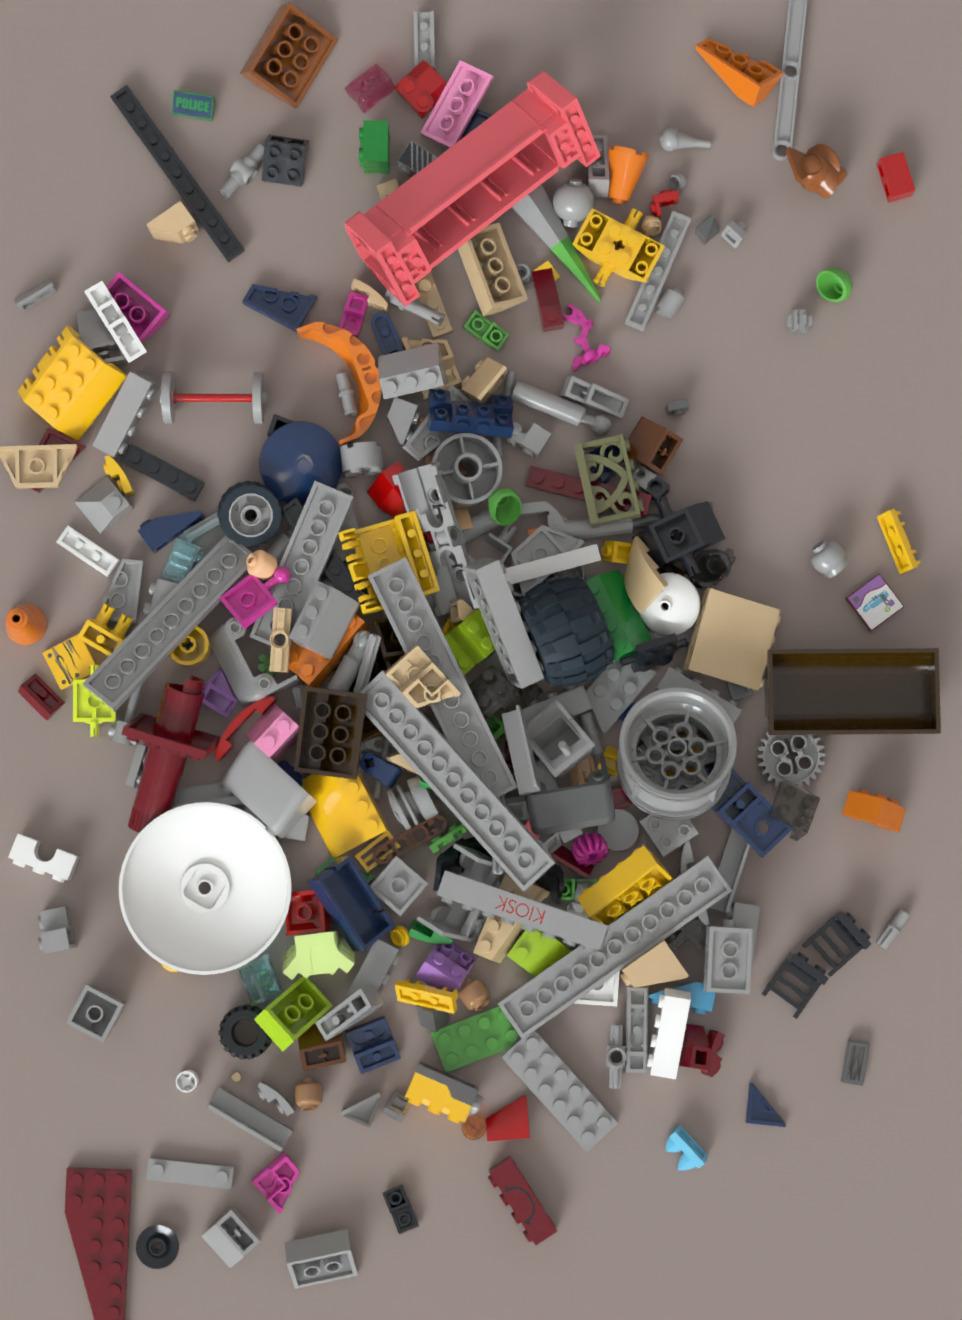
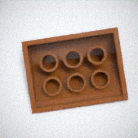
(289, 55)

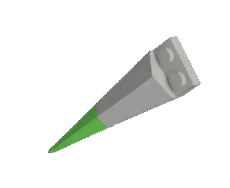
(541, 217)

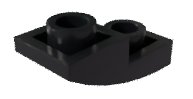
(400, 1209)

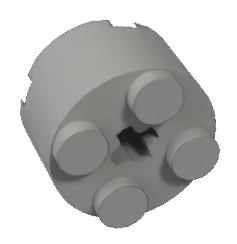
(362, 459)

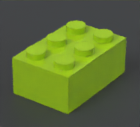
(293, 1012)

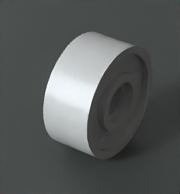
(486, 464)

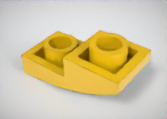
(115, 472)

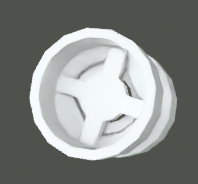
(184, 1080)

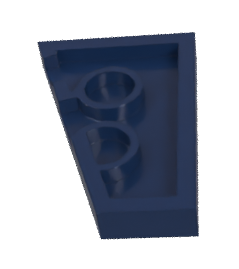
(281, 306)

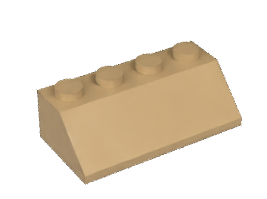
(492, 271)

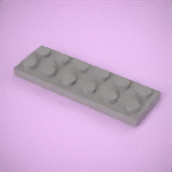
(559, 1090)

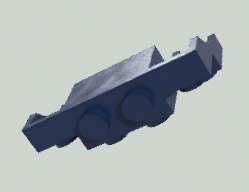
(470, 417)

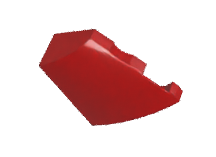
(509, 1122)

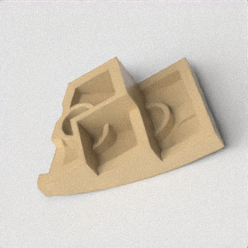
(448, 359)
(641, 577)
(420, 679)

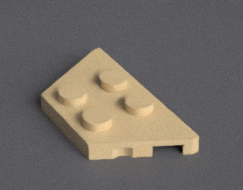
(37, 464)

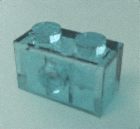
(182, 559)
(260, 980)

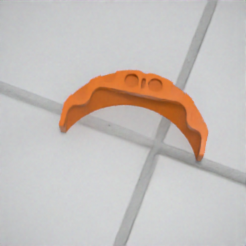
(361, 365)

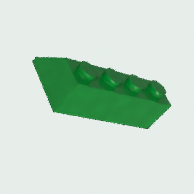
(619, 613)

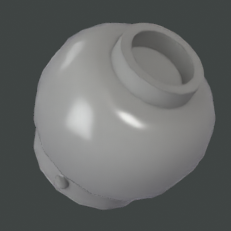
(829, 558)

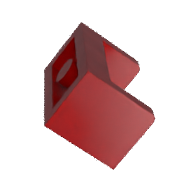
(895, 177)

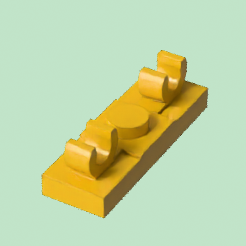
(897, 541)
(426, 996)

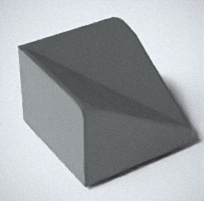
(707, 229)

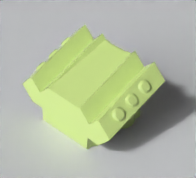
(318, 955)

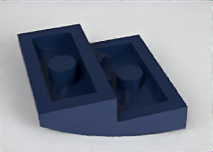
(372, 1044)

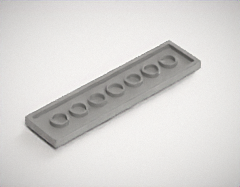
(306, 555)

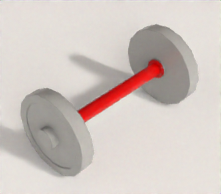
(169, 397)

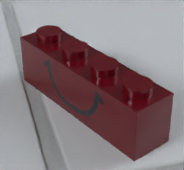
(522, 1200)

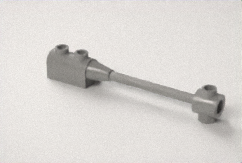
(159, 591)

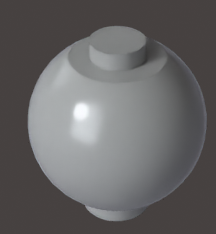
(573, 202)

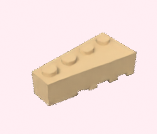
(498, 936)

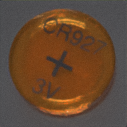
(474, 1127)

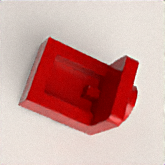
(665, 198)

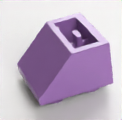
(446, 966)

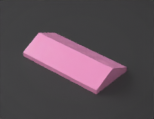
(456, 104)

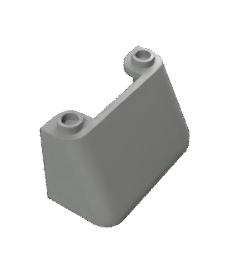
(266, 790)

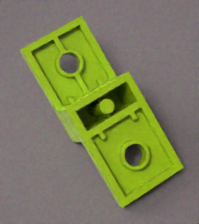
(470, 641)

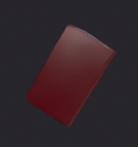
(40, 696)
(565, 857)

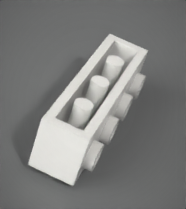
(670, 1033)

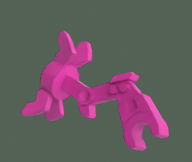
(590, 356)

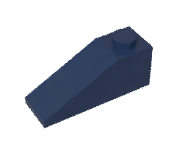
(165, 529)

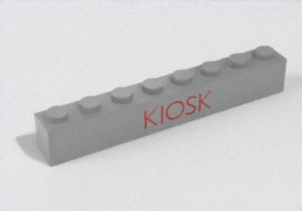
(523, 911)

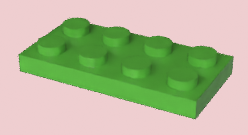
(474, 1038)

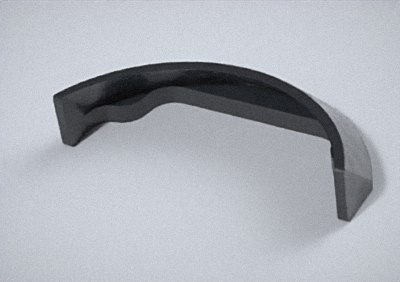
(449, 861)

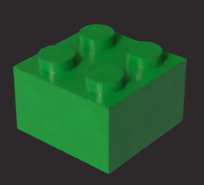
(375, 141)

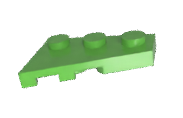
(455, 832)

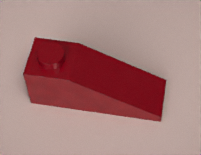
(547, 300)

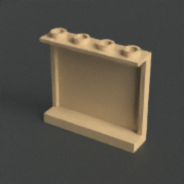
(732, 639)

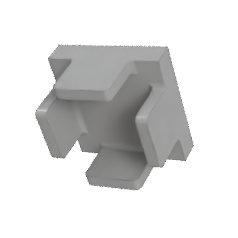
(398, 885)

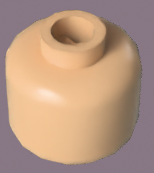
(261, 565)

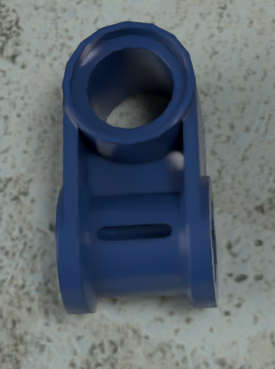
(383, 770)

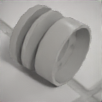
(411, 803)

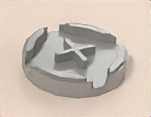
(621, 832)

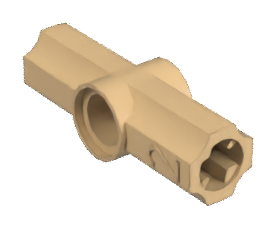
(280, 654)

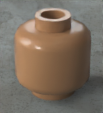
(474, 994)
(308, 1095)

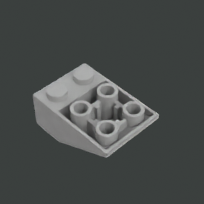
(98, 338)

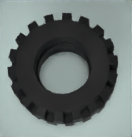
(228, 1037)

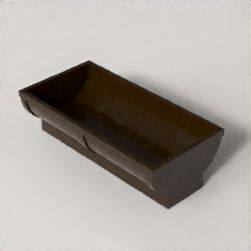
(852, 691)

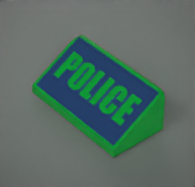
(193, 105)

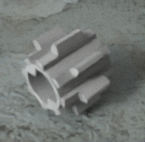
(799, 321)

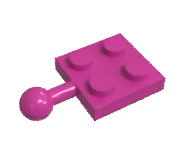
(251, 598)

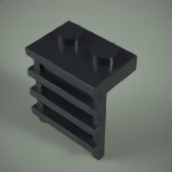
(848, 932)
(801, 969)

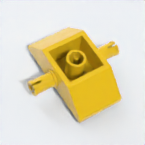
(598, 242)

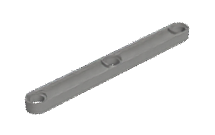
(789, 84)

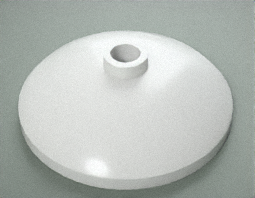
(682, 610)

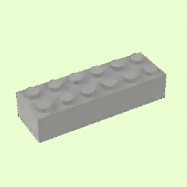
(504, 622)

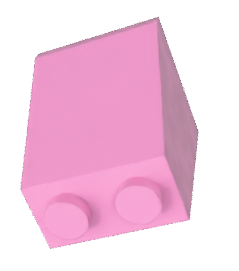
(274, 733)

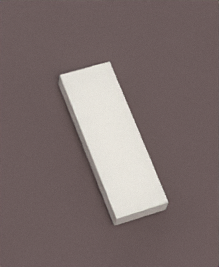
(88, 551)

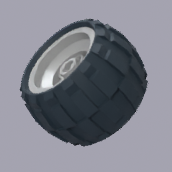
(567, 630)

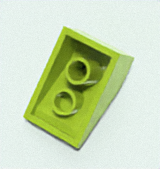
(536, 951)

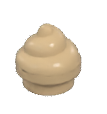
(651, 226)

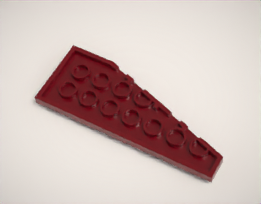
(99, 1227)

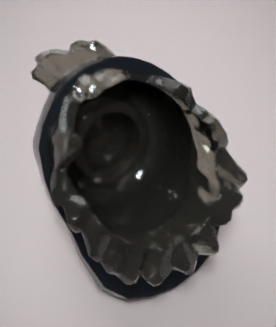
(714, 566)

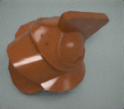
(817, 169)

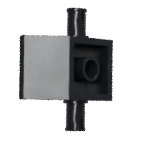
(699, 532)

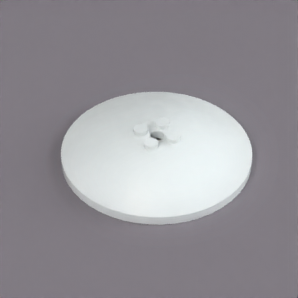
(211, 929)

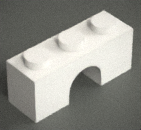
(26, 853)

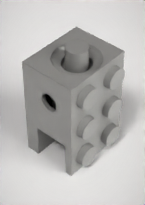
(728, 958)

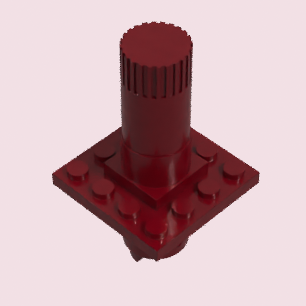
(169, 741)

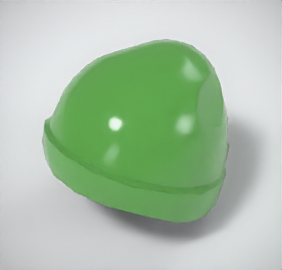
(834, 284)
(504, 506)

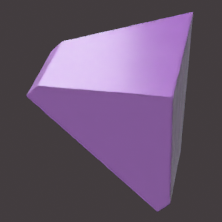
(219, 694)

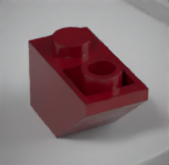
(695, 1048)

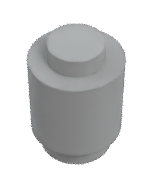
(670, 303)

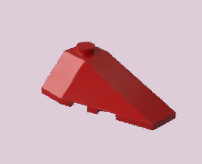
(388, 495)

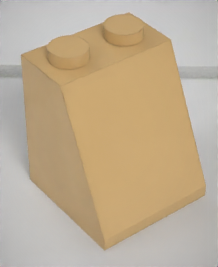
(653, 967)

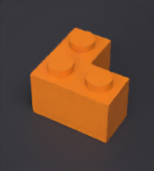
(876, 810)

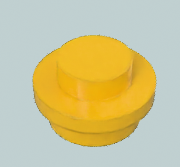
(399, 936)

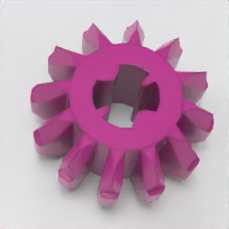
(589, 849)

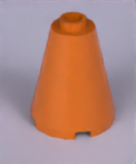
(624, 172)
(25, 624)

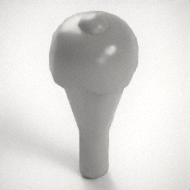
(673, 139)

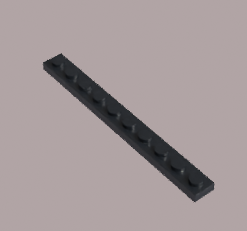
(177, 173)

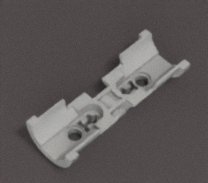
(417, 491)

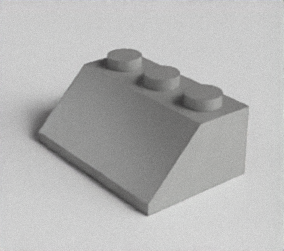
(411, 371)
(324, 620)
(320, 1258)

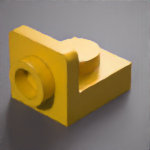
(616, 552)

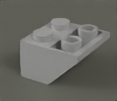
(232, 1237)

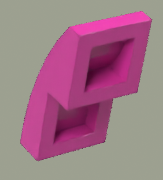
(354, 313)

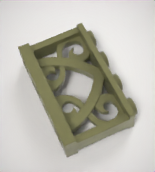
(595, 506)

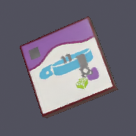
(874, 602)

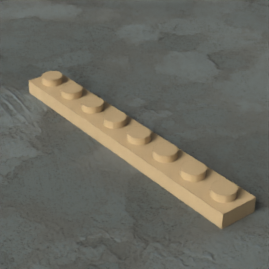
(426, 286)

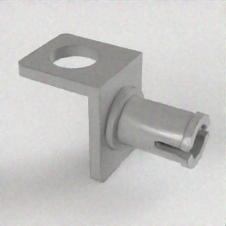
(501, 542)

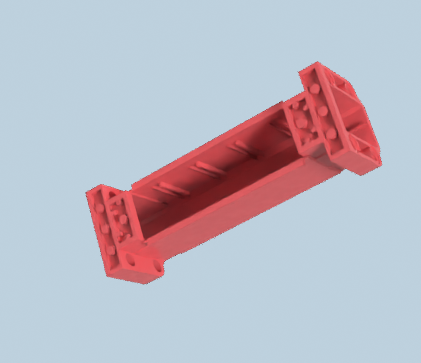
(471, 185)

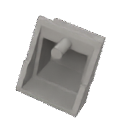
(558, 739)

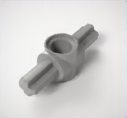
(615, 1068)

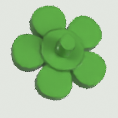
(265, 664)

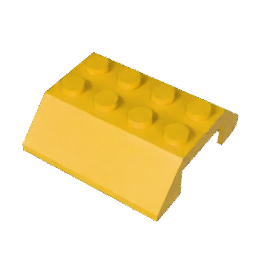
(71, 385)
(384, 545)

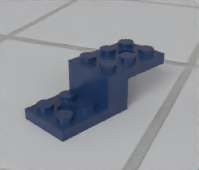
(743, 810)

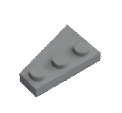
(126, 590)

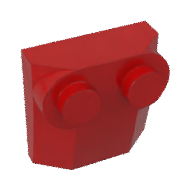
(421, 88)
(306, 914)

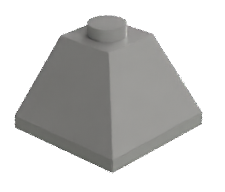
(103, 505)

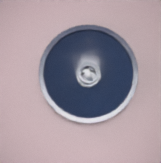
(296, 458)

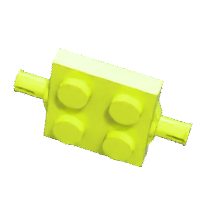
(89, 708)

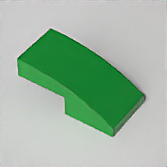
(421, 932)

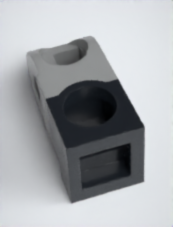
(651, 483)

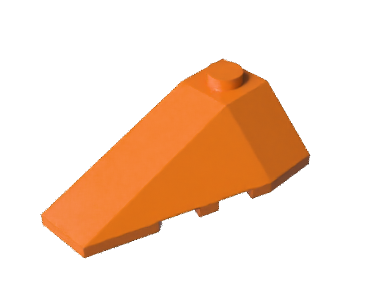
(745, 77)

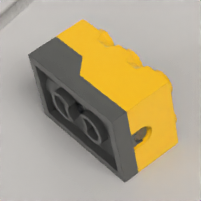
(443, 1093)

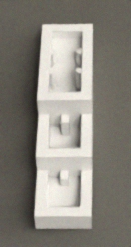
(115, 321)

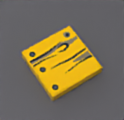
(69, 661)

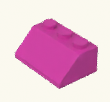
(139, 309)

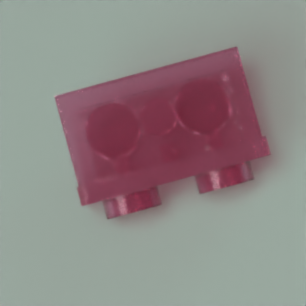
(370, 88)

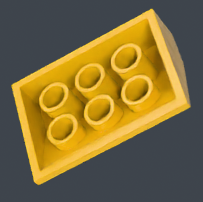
(344, 812)
(624, 886)

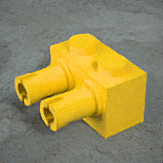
(100, 636)

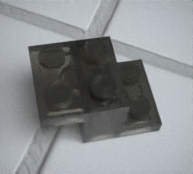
(495, 692)

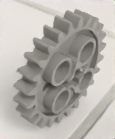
(771, 761)

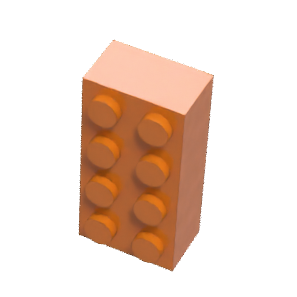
(315, 668)

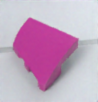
(276, 1180)

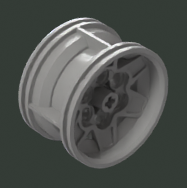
(689, 711)

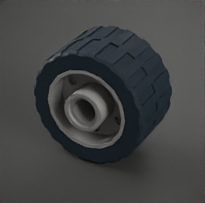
(251, 530)

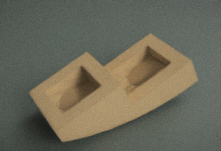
(375, 299)

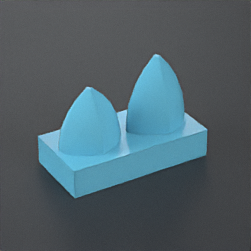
(693, 1154)

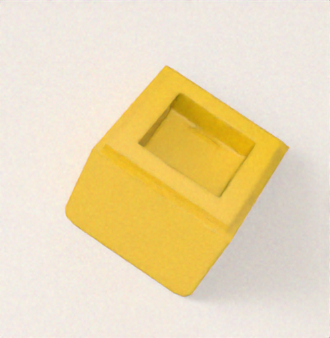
(611, 760)

